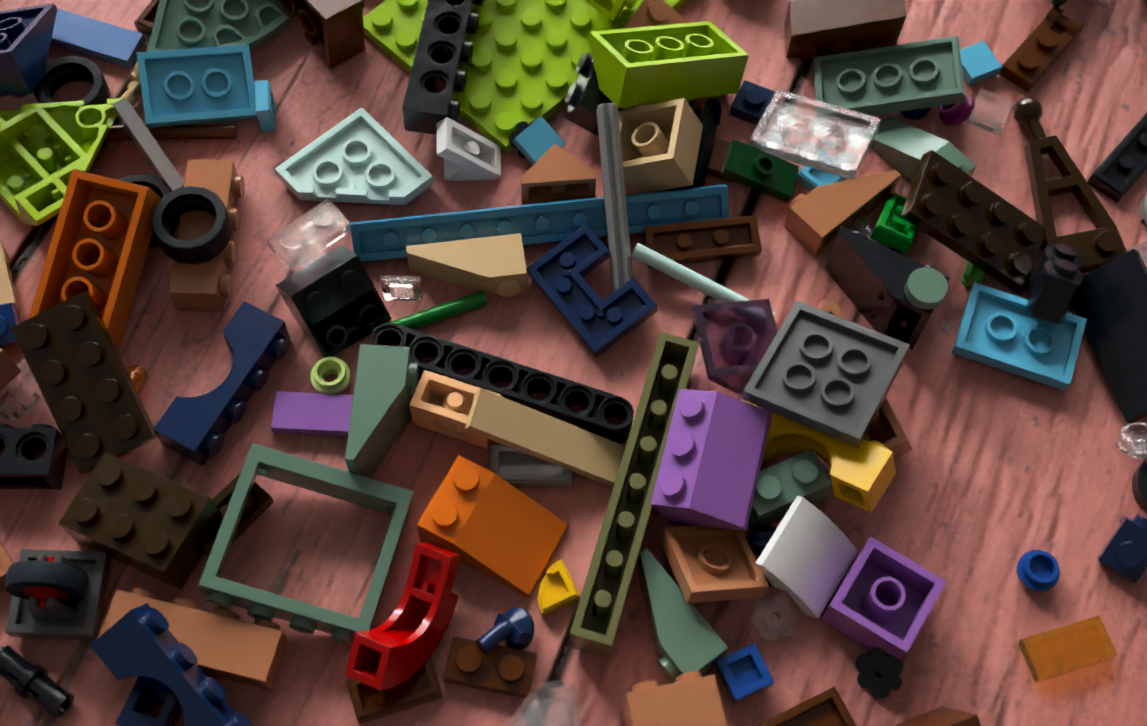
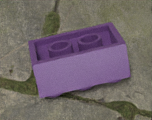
(711, 460)

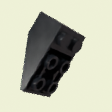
(876, 283)

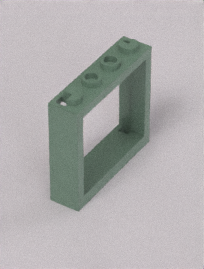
(323, 480)

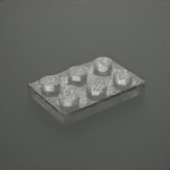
(815, 134)

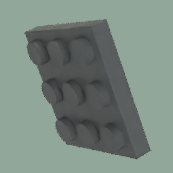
(826, 373)

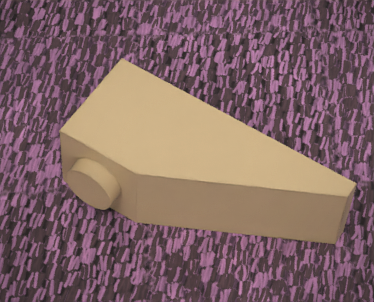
(477, 264)

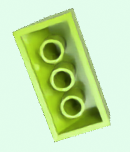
(666, 63)

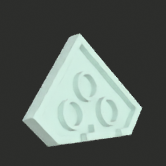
(355, 165)

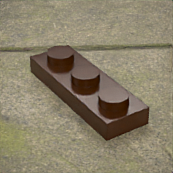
(705, 239)

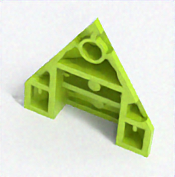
(41, 150)

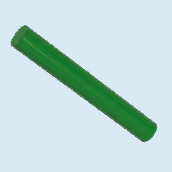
(442, 311)

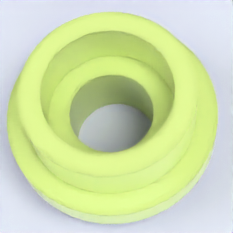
(329, 366)

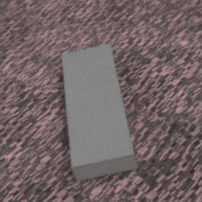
(147, 144)

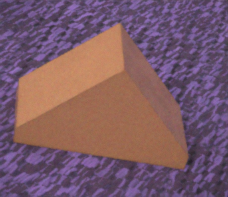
(557, 178)

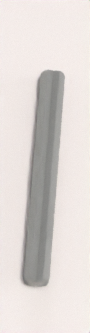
(614, 194)

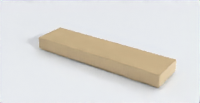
(544, 437)

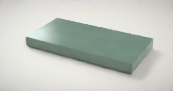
(892, 77)

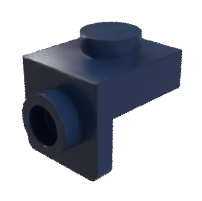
(1127, 548)

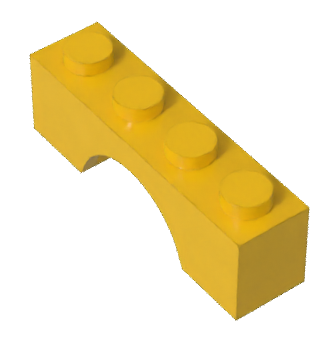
(855, 473)

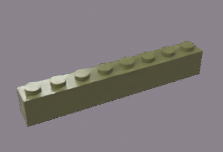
(630, 502)

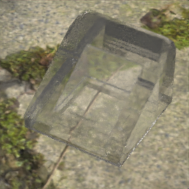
(402, 287)

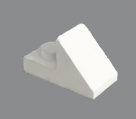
(466, 153)

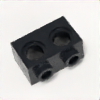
(16, 461)

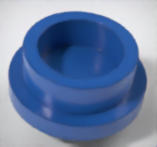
(1038, 570)

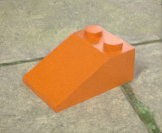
(491, 526)

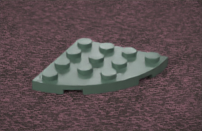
(216, 23)

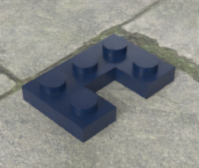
(595, 320)

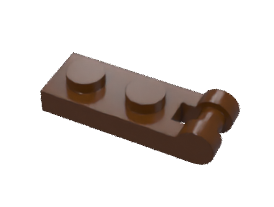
(1041, 49)

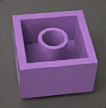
(883, 600)

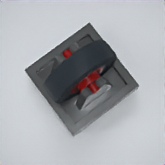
(56, 594)

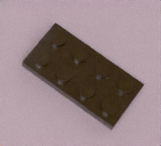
(973, 222)
(84, 381)

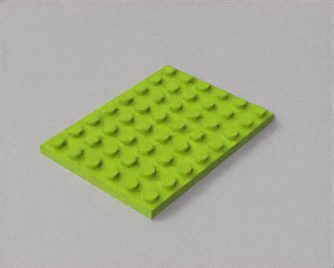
(519, 58)

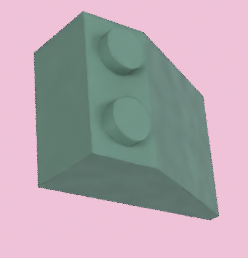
(379, 405)

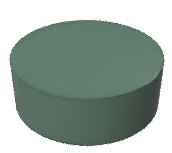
(926, 288)

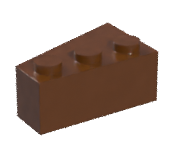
(841, 26)

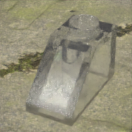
(548, 706)

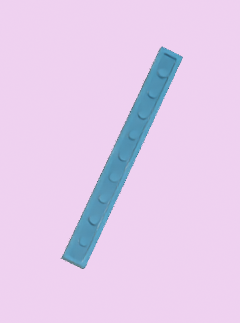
(537, 221)

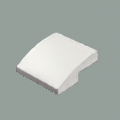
(807, 557)

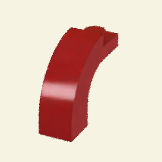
(415, 628)

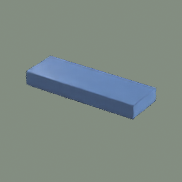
(96, 38)

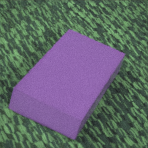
(311, 414)

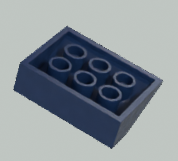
(24, 47)

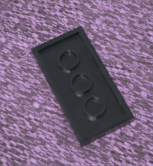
(1116, 326)

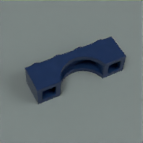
(198, 423)
(145, 647)

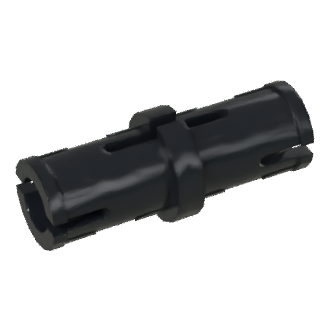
(33, 683)

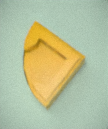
(556, 589)

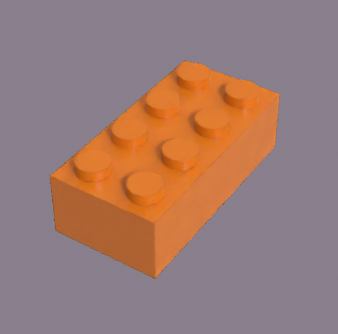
(98, 247)

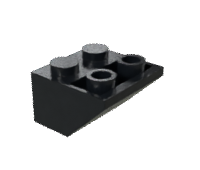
(334, 301)

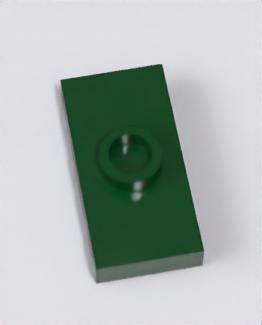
(759, 170)

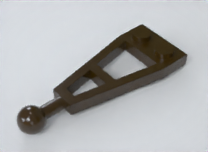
(1093, 246)

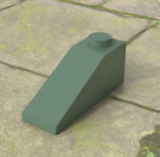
(904, 145)
(678, 629)

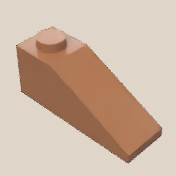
(825, 209)

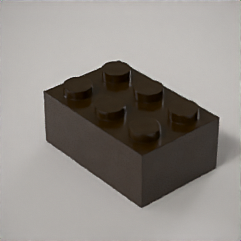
(142, 520)

